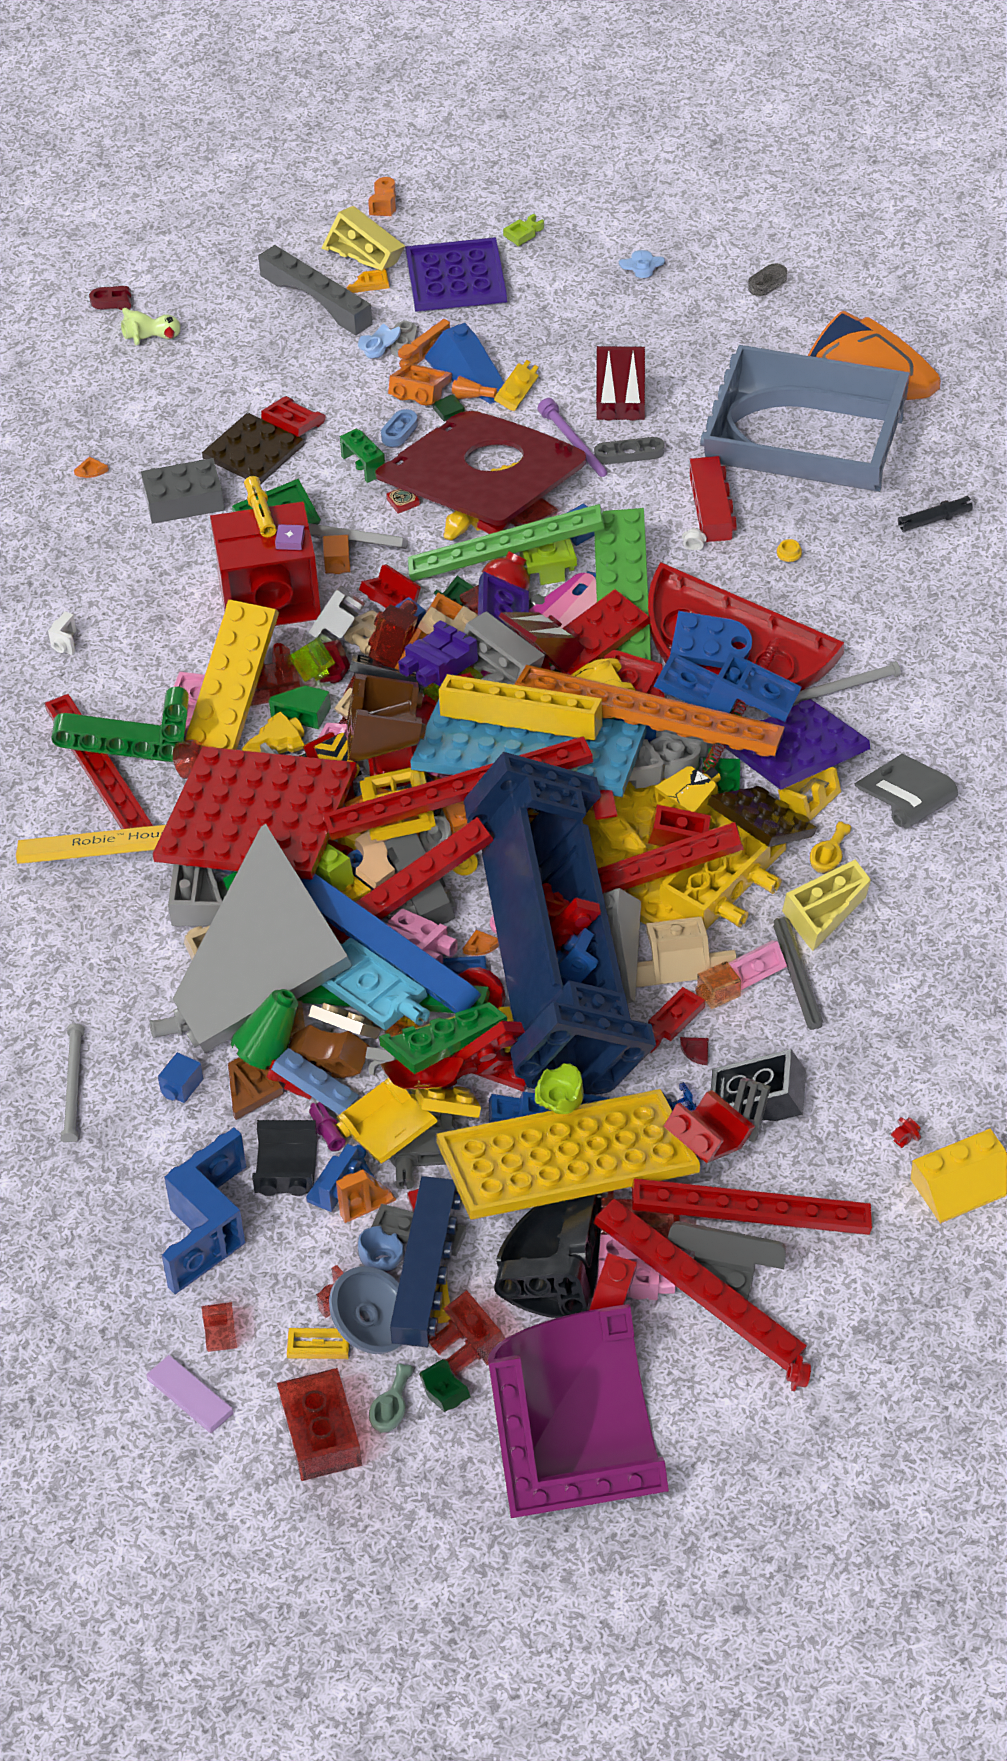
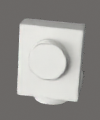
(62, 632)

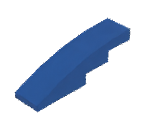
(508, 1107)

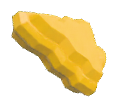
(279, 735)

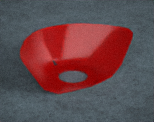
(436, 1075)

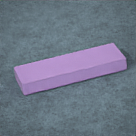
(189, 1394)

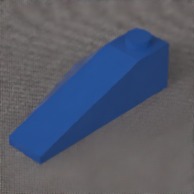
(463, 355)

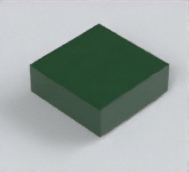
(448, 407)

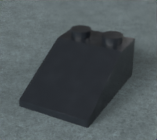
(778, 1070)

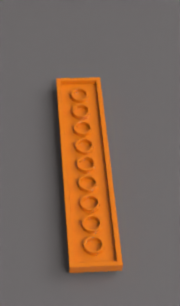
(663, 713)

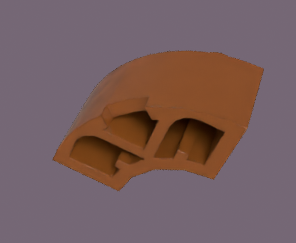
(333, 1052)

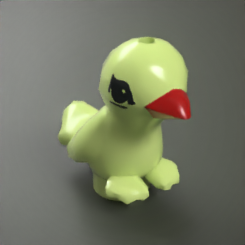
(141, 326)

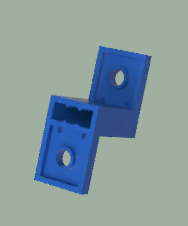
(205, 1210)

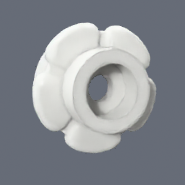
(693, 539)

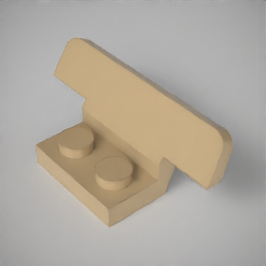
(678, 952)

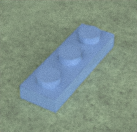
(314, 1081)

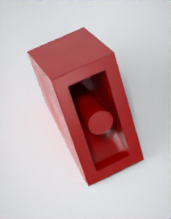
(675, 824)

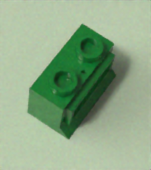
(368, 453)

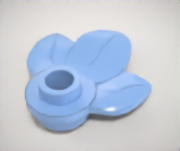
(642, 263)
(375, 345)

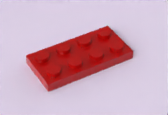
(605, 628)

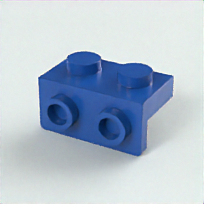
(574, 960)
(325, 1190)

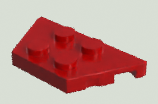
(638, 671)

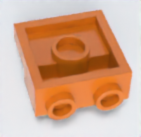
(418, 383)

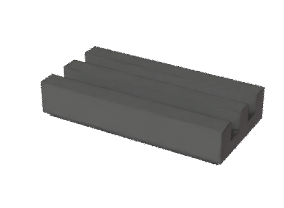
(754, 1085)

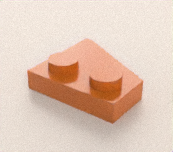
(361, 1194)

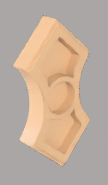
(375, 866)

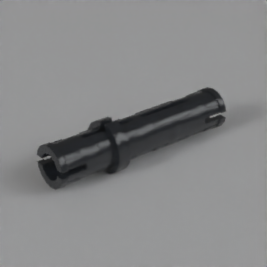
(945, 510)

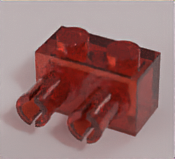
(392, 633)
(276, 677)
(471, 1323)

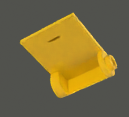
(384, 1120)

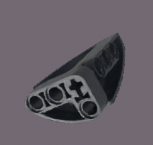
(552, 1258)

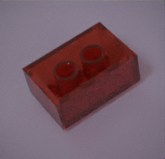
(319, 1424)

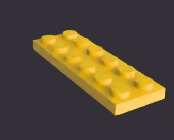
(232, 675)

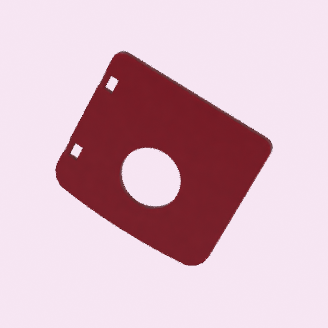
(438, 469)

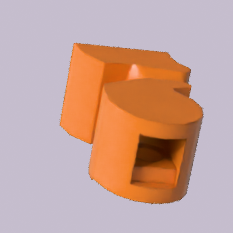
(383, 200)

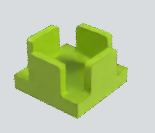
(550, 561)

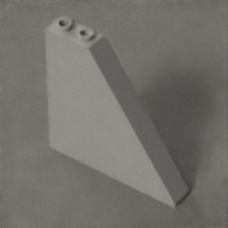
(258, 942)

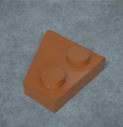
(250, 1087)

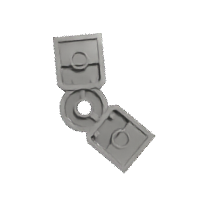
(666, 757)

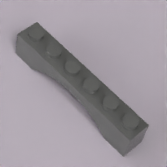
(343, 305)

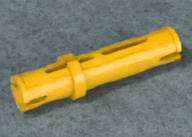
(254, 489)

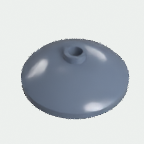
(366, 1294)

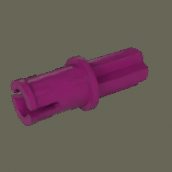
(327, 1127)

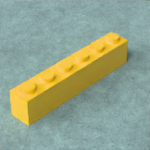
(520, 707)

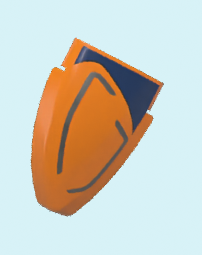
(873, 345)

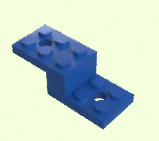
(736, 680)

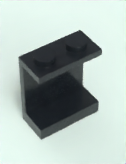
(285, 1157)

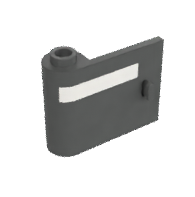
(909, 789)

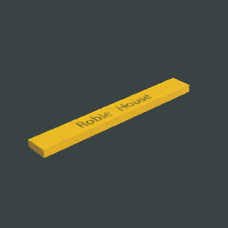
(88, 844)

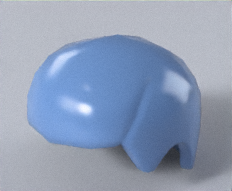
(374, 1243)

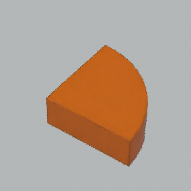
(90, 467)
(480, 943)

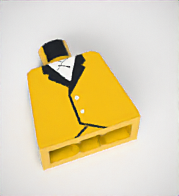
(688, 790)

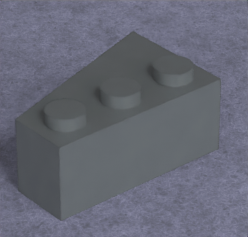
(433, 901)

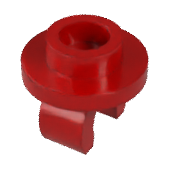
(906, 1131)

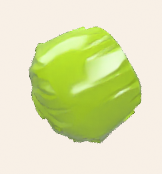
(560, 1089)

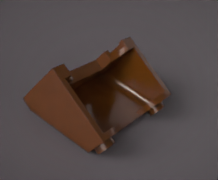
(382, 716)

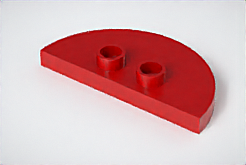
(802, 655)

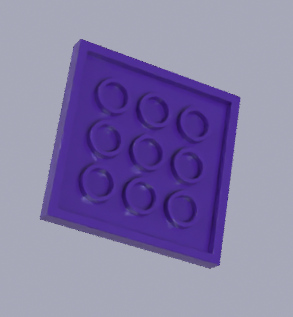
(455, 274)
(809, 745)

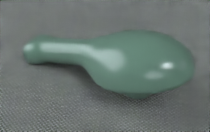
(390, 1408)

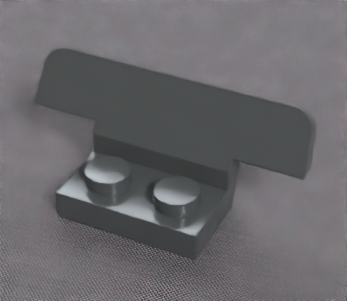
(728, 1253)

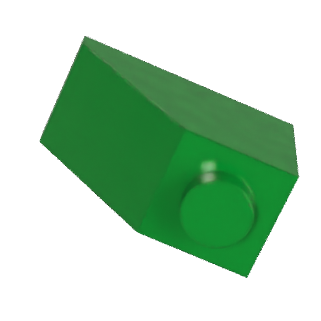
(305, 703)

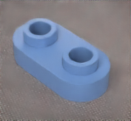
(399, 428)

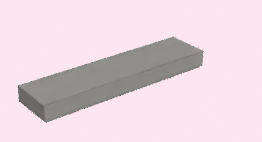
(359, 536)

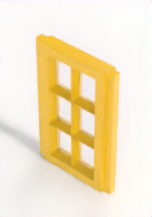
(368, 789)

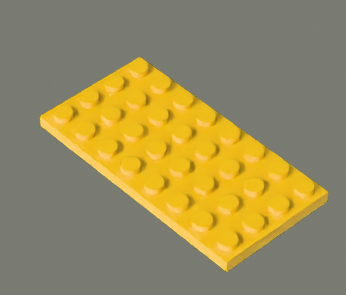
(564, 1155)

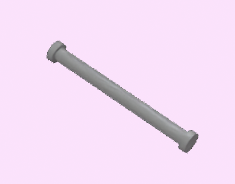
(892, 669)
(75, 1032)

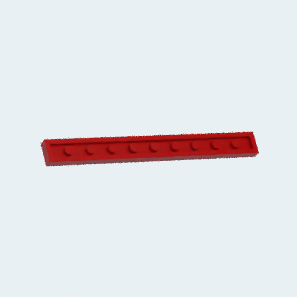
(439, 792)

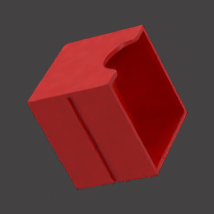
(259, 573)

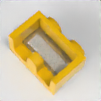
(813, 793)

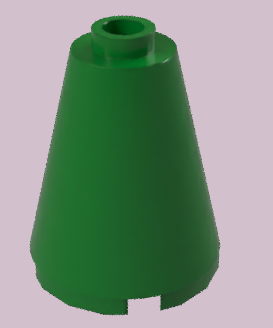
(267, 1030)

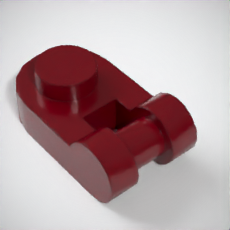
(111, 297)

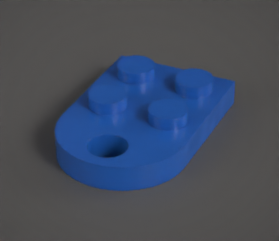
(709, 639)

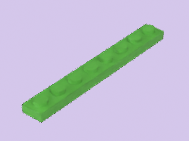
(512, 540)

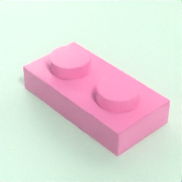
(759, 963)

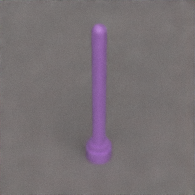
(549, 409)

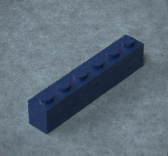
(424, 1262)

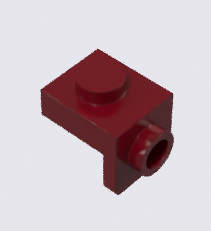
(341, 665)

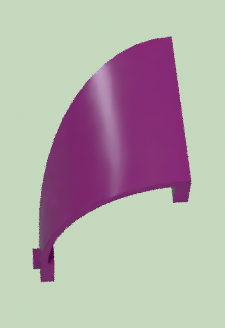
(573, 1414)

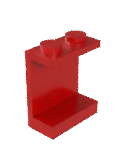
(711, 1129)

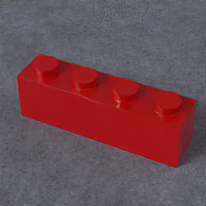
(711, 498)

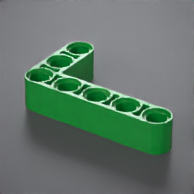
(126, 737)

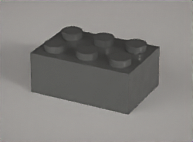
(182, 490)

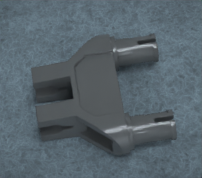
(420, 1152)

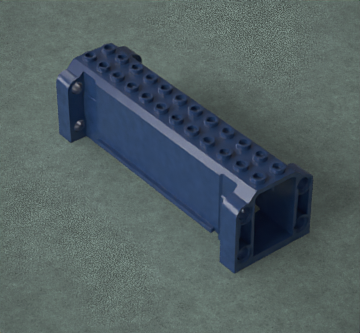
(574, 1022)

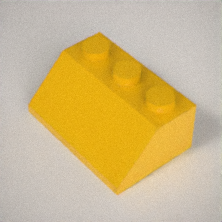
(962, 1175)

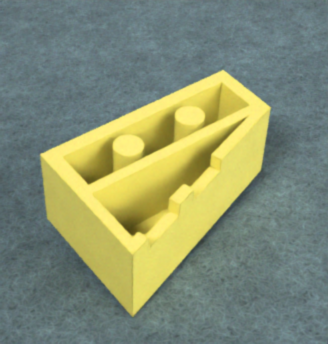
(362, 239)
(826, 902)

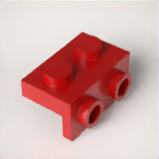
(390, 587)

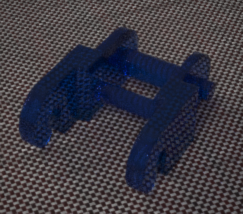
(688, 1098)

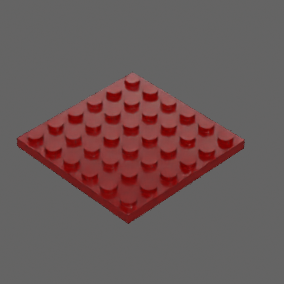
(242, 790)

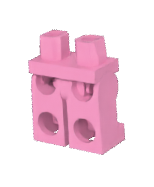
(424, 934)
(646, 1281)

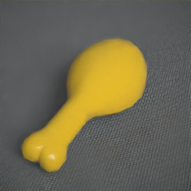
(828, 854)

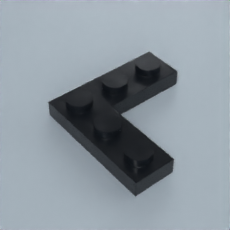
(367, 666)

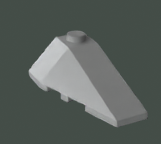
(624, 922)

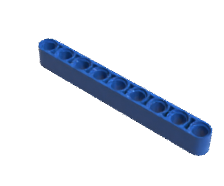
(391, 946)

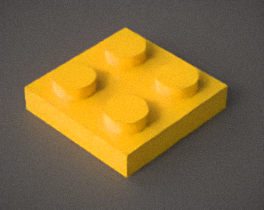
(456, 1101)

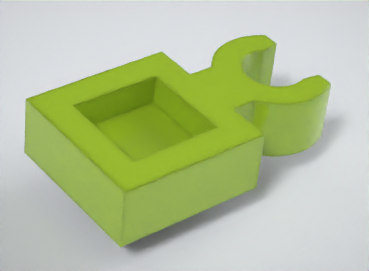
(521, 231)

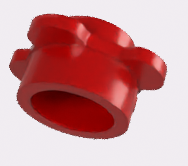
(798, 1373)

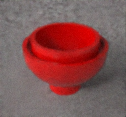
(510, 569)

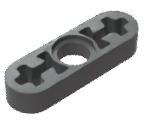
(634, 444)

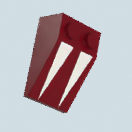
(620, 383)
(546, 635)

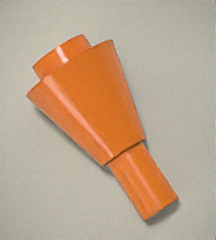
(465, 388)

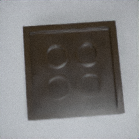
(253, 448)
(762, 816)

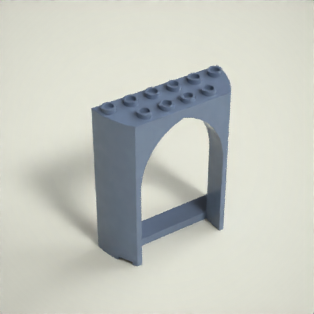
(781, 379)

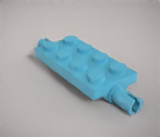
(377, 988)

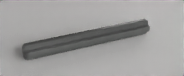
(798, 973)

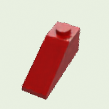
(613, 1282)

